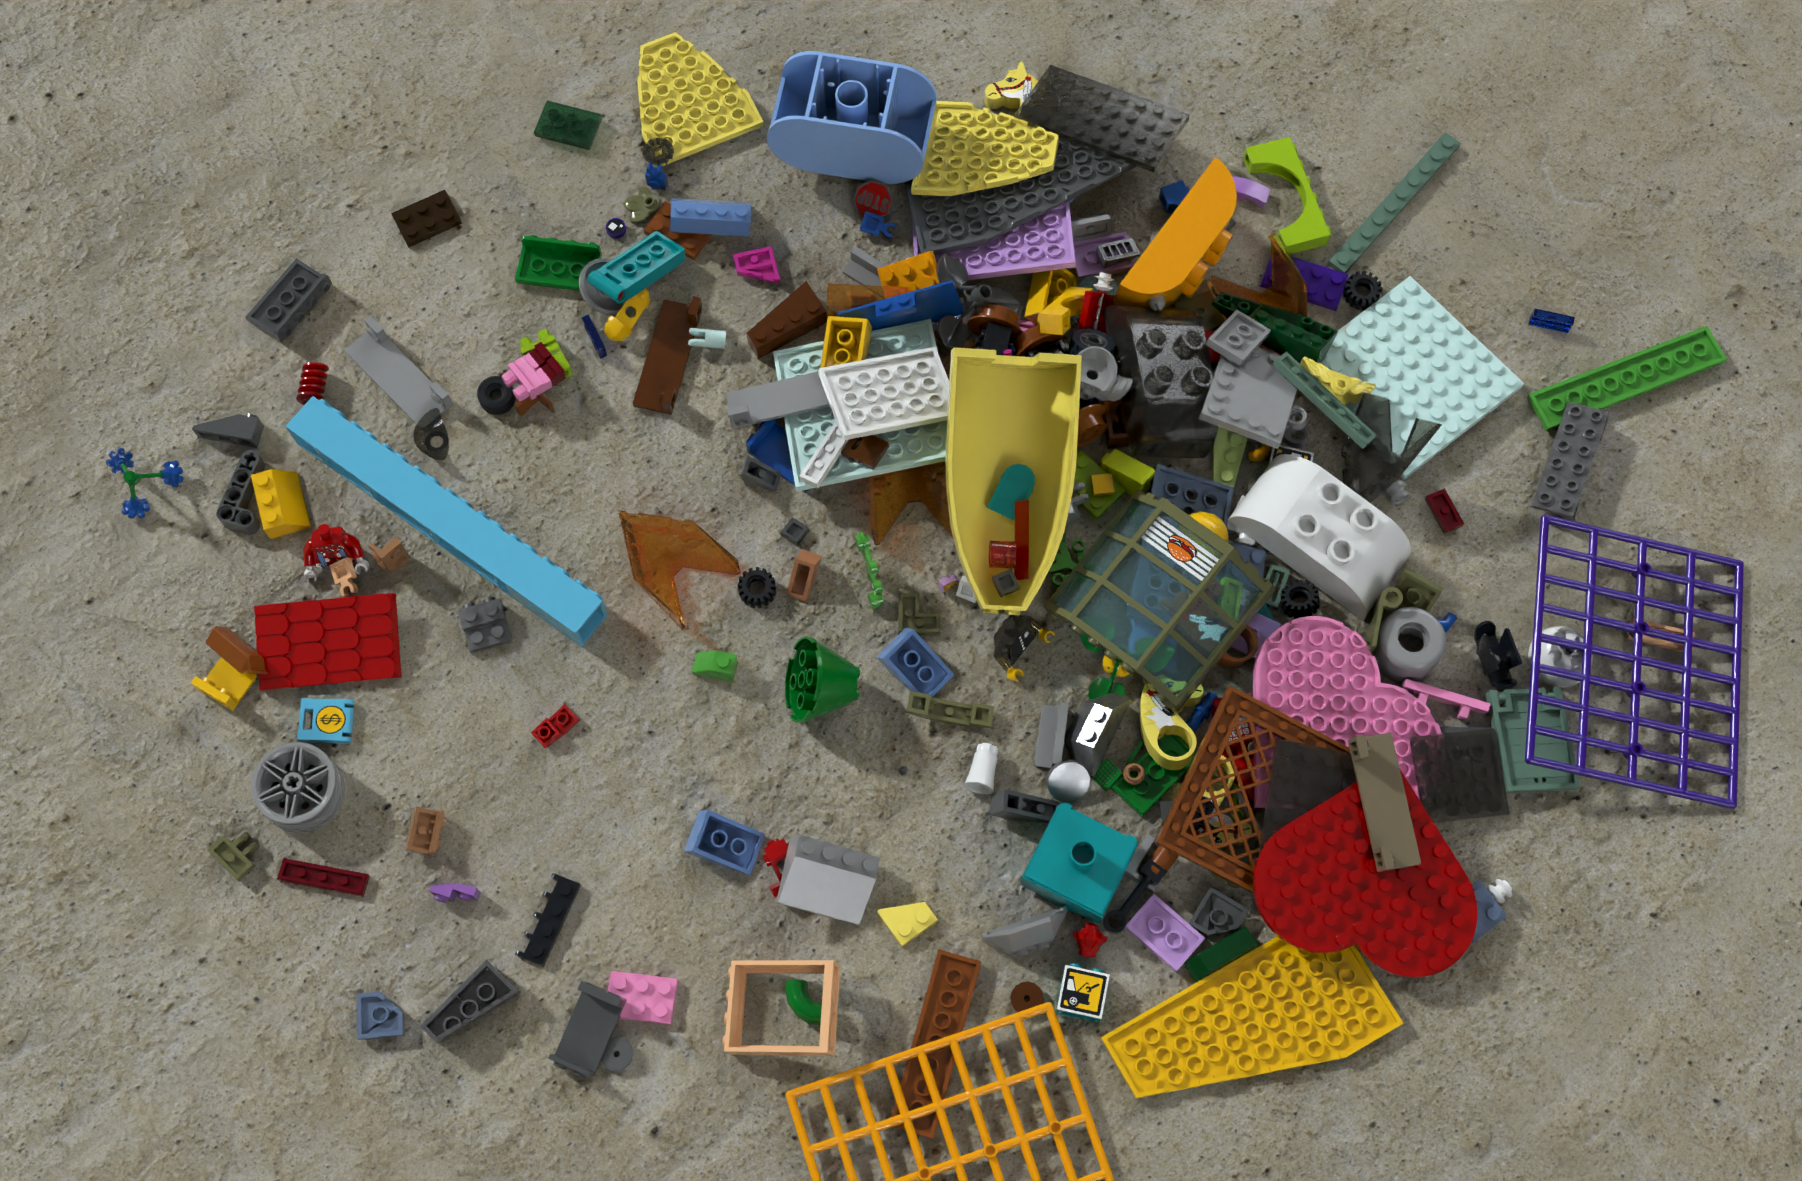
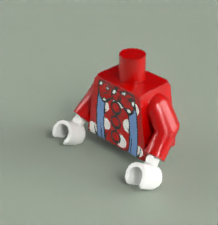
(330, 546)

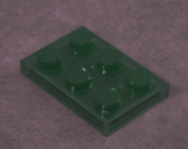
(568, 125)

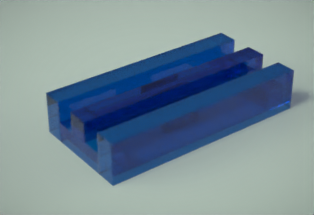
(1551, 320)
(594, 336)

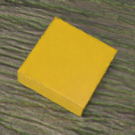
(1102, 484)

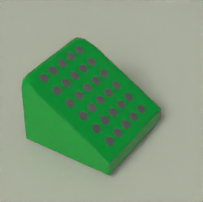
(1106, 775)

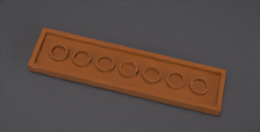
(941, 1016)

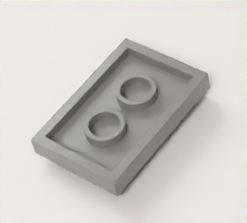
(1238, 337)

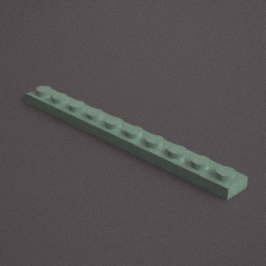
(1394, 203)

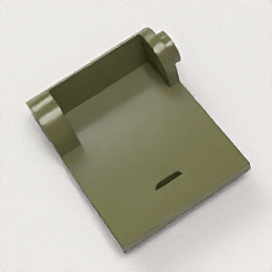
(1386, 604)

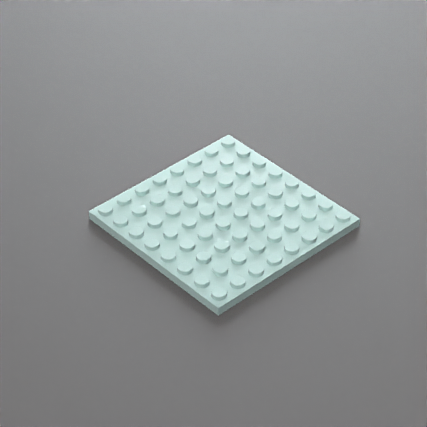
(1423, 366)
(806, 430)

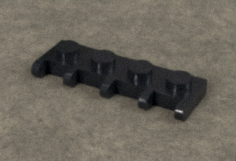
(550, 920)

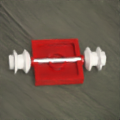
(1095, 303)

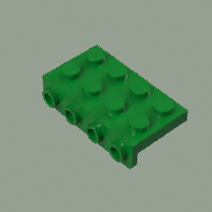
(554, 262)

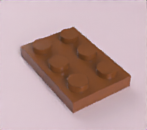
(691, 242)

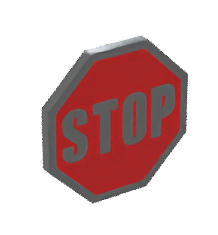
(873, 198)

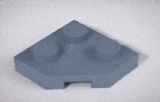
(378, 1017)

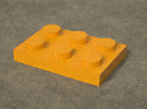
(912, 272)

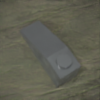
(235, 429)
(1022, 806)

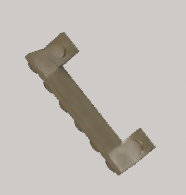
(1384, 801)

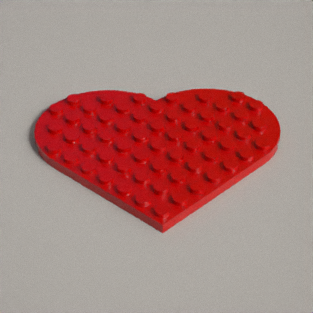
(1324, 891)

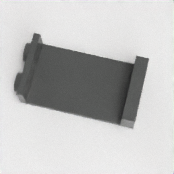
(588, 1030)

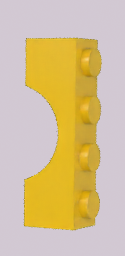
(1056, 316)

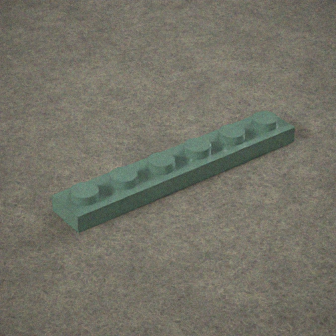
(1324, 400)

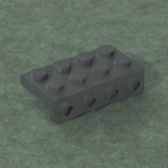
(289, 300)

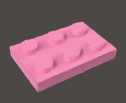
(647, 996)

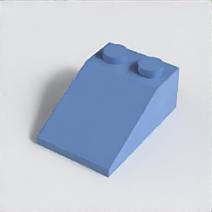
(915, 663)
(724, 842)

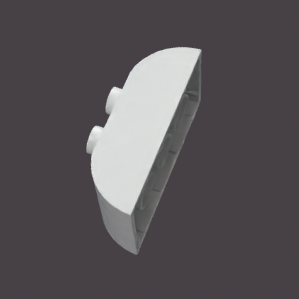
(1323, 531)

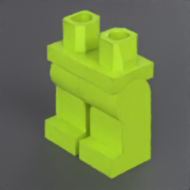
(551, 344)

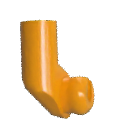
(1260, 454)

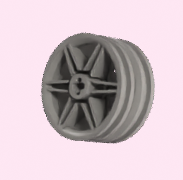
(323, 804)

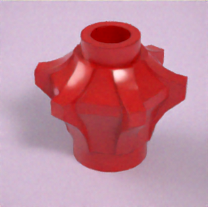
(1089, 940)

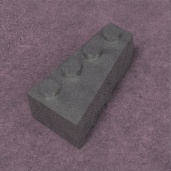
(469, 1002)

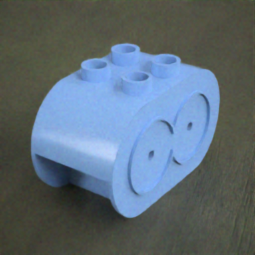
(853, 122)

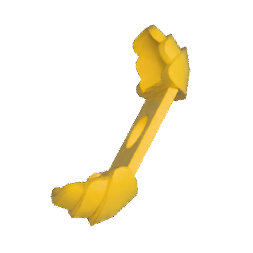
(620, 326)

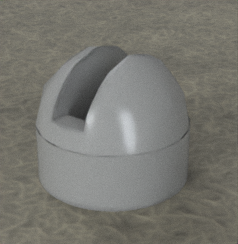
(1157, 303)

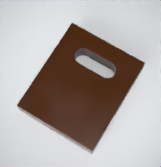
(868, 452)

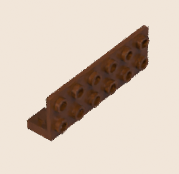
(667, 356)

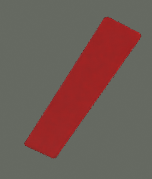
(1022, 539)

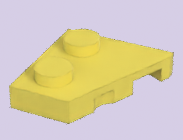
(907, 920)

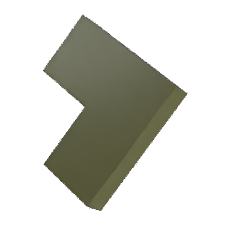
(911, 618)

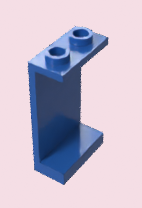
(772, 448)

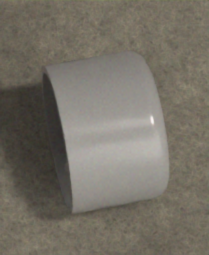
(1400, 664)

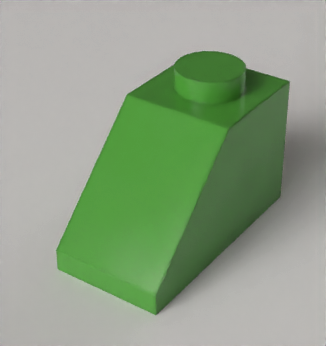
(716, 665)

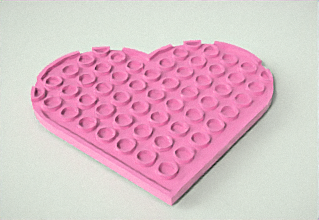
(1333, 684)

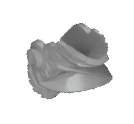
(1100, 376)

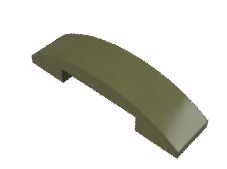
(949, 711)

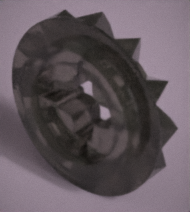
(655, 145)

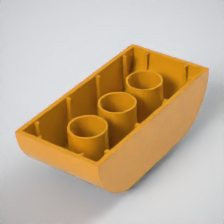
(1186, 241)

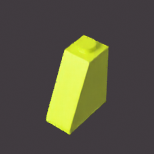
(1128, 471)

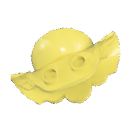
(1343, 387)

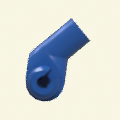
(1448, 621)

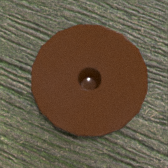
(1026, 996)

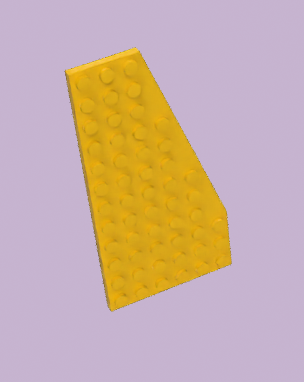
(1253, 1019)

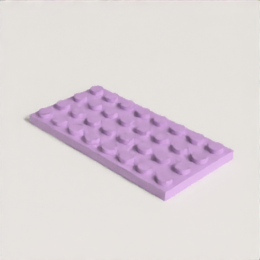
(1029, 248)

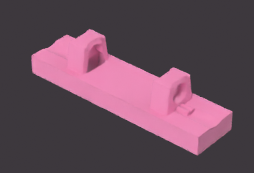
(1463, 702)

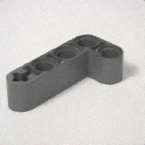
(249, 464)

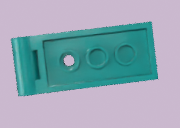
(637, 267)

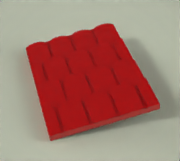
(328, 641)

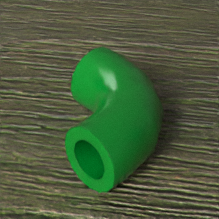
(801, 1002)

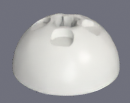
(1560, 658)

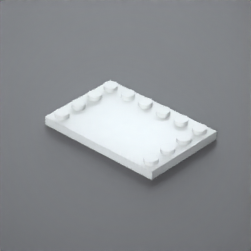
(887, 393)

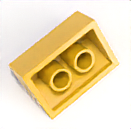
(1045, 288)
(280, 502)

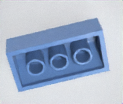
(710, 217)

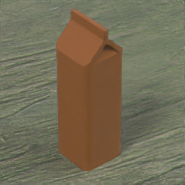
(235, 651)

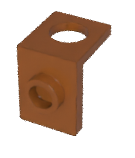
(527, 403)

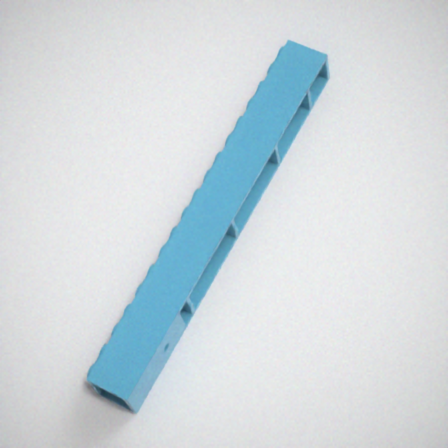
(448, 520)

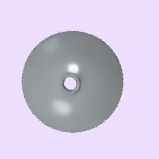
(592, 296)

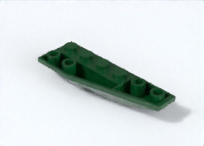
(1289, 330)

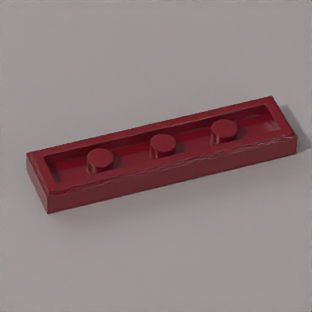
(323, 877)

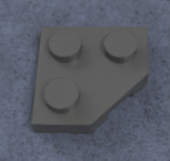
(1217, 914)

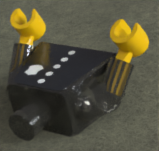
(1013, 640)

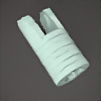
(713, 338)

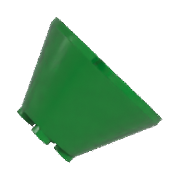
(818, 681)

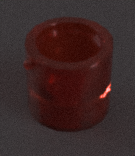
(1002, 554)

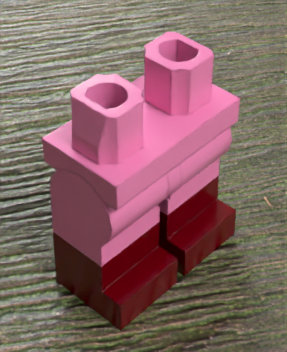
(534, 373)

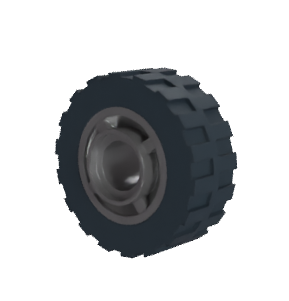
(1087, 338)

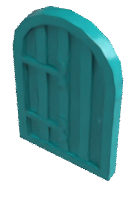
(1015, 485)

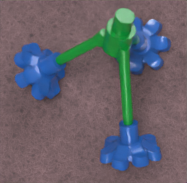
(122, 461)

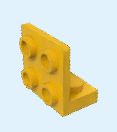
(225, 684)

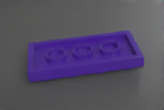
(1323, 284)

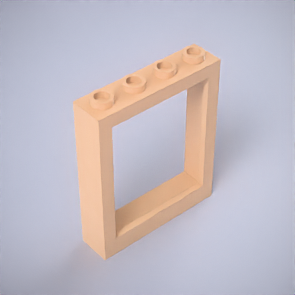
(736, 1001)

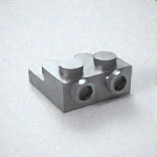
(485, 624)

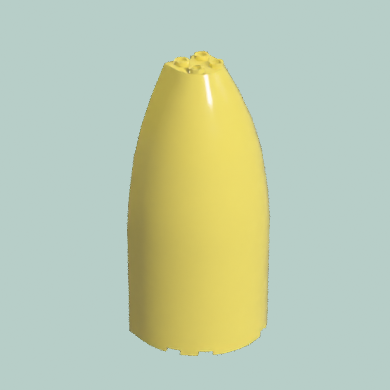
(1000, 417)

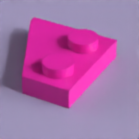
(757, 265)

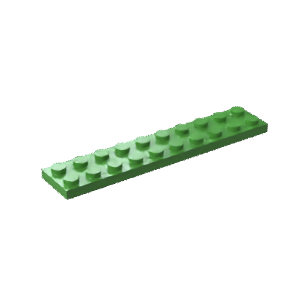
(1629, 376)

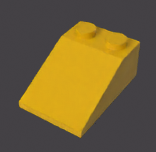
(845, 340)

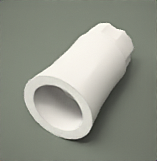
(982, 769)

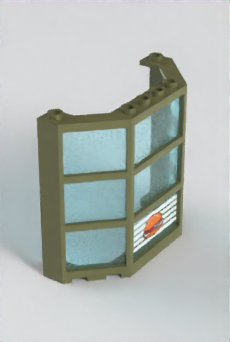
(1161, 596)

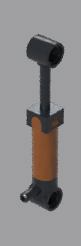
(1153, 872)

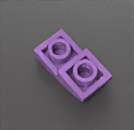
(1251, 190)
(449, 892)

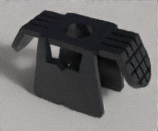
(1506, 650)

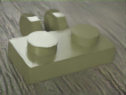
(232, 858)

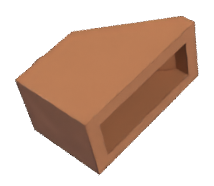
(803, 575)

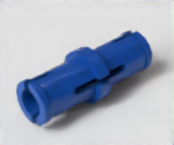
(1201, 711)

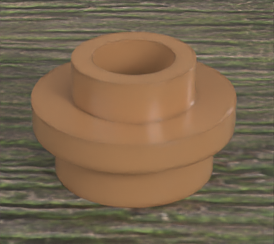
(1136, 768)

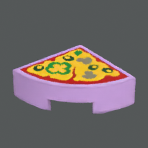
(946, 583)

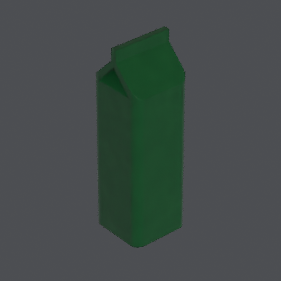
(1221, 954)

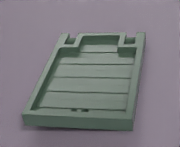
(1511, 732)

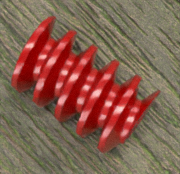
(312, 382)

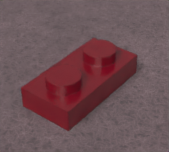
(1444, 511)

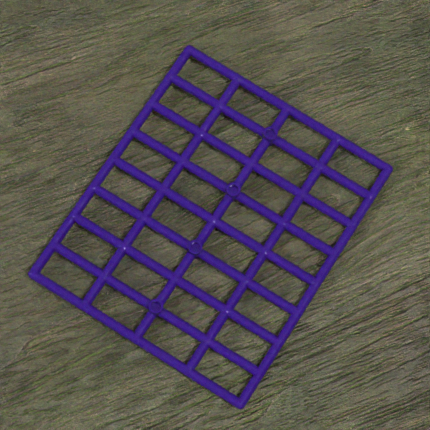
(1637, 687)

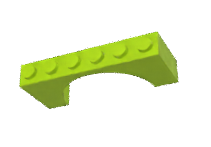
(1281, 159)

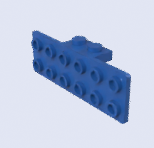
(910, 307)

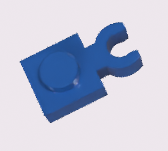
(655, 177)
(873, 225)

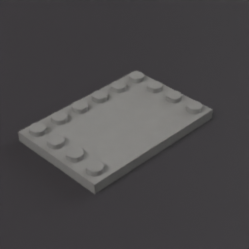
(1250, 398)

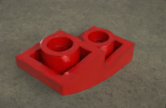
(556, 726)

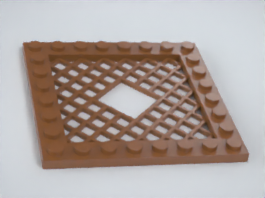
(1173, 832)

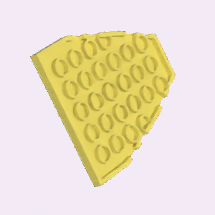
(690, 98)
(981, 151)

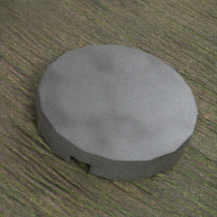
(1068, 781)

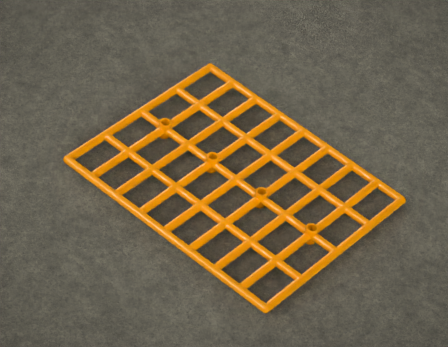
(990, 1150)

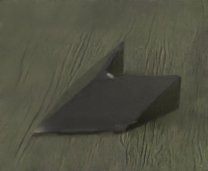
(1377, 466)

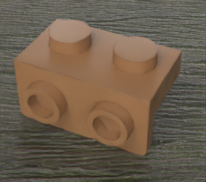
(390, 556)
(425, 831)

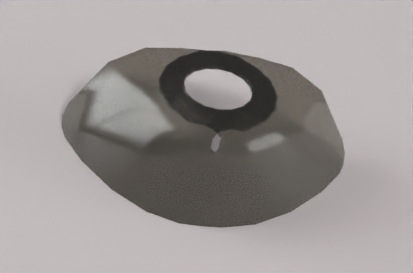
(427, 428)

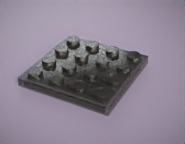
(1459, 775)

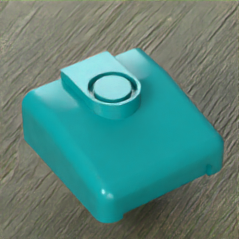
(1079, 863)

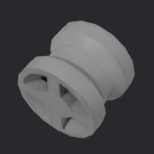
(1398, 492)

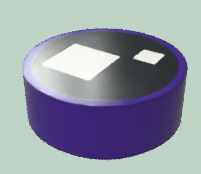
(616, 228)

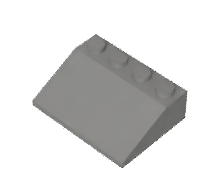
(827, 879)

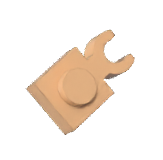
(343, 573)

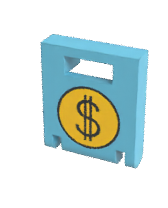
(329, 721)

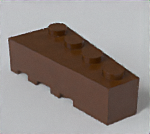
(788, 321)

